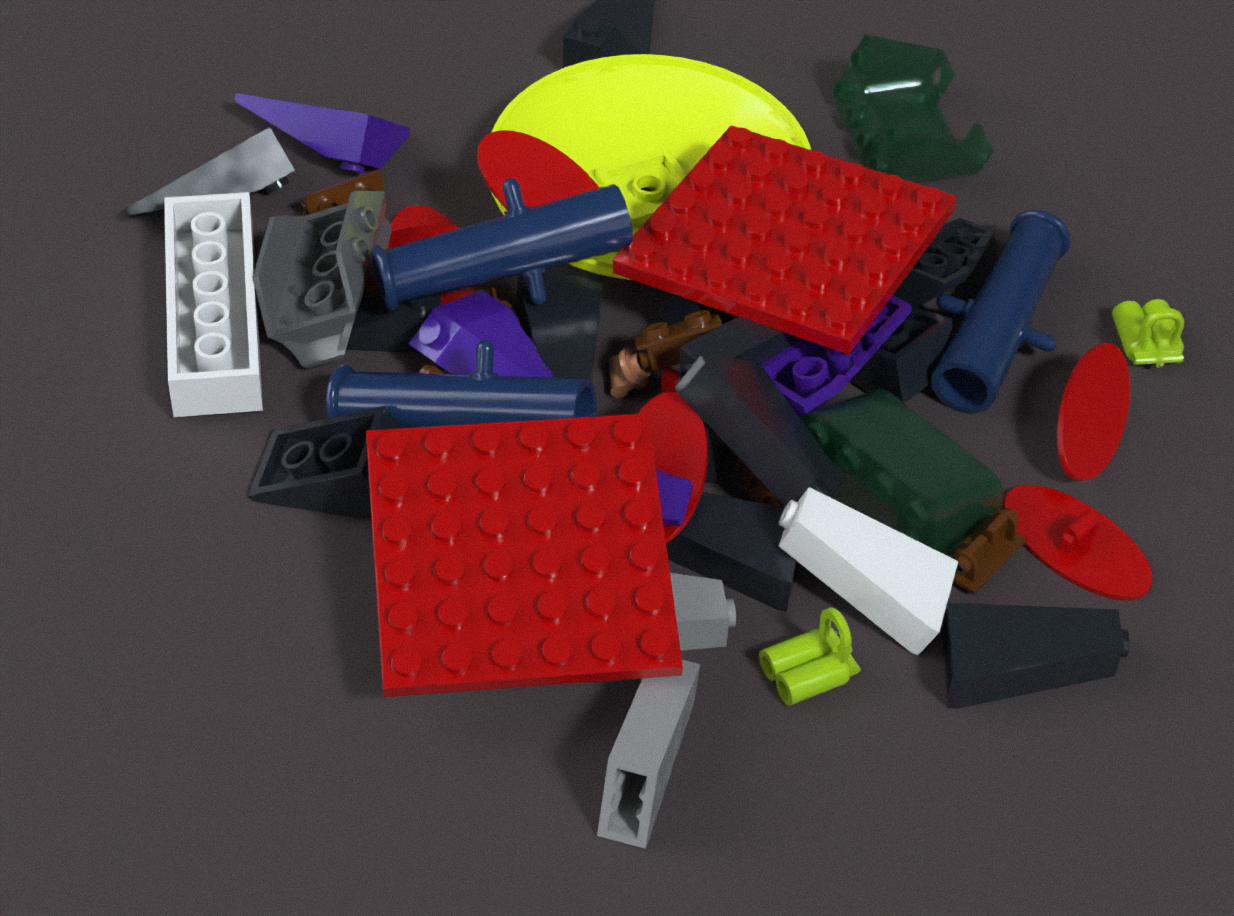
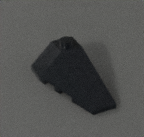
(609, 30)

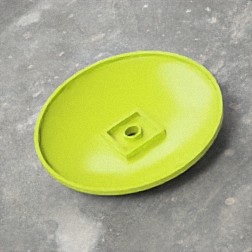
(642, 124)

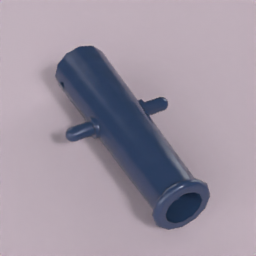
(507, 246)
(1000, 314)
(460, 399)

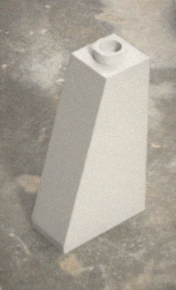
(871, 567)

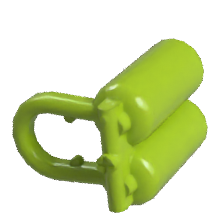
(1150, 332)
(811, 660)

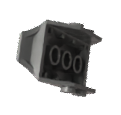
(316, 275)

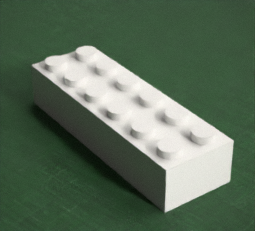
(211, 305)

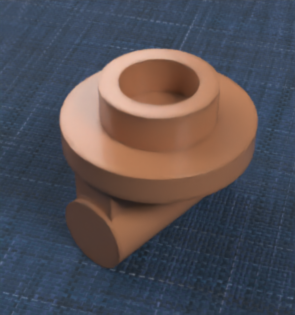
(627, 373)

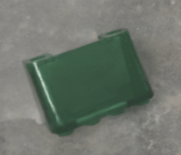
(895, 115)
(909, 466)

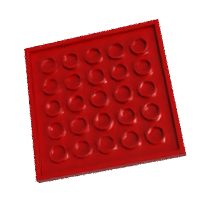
(787, 238)
(520, 555)

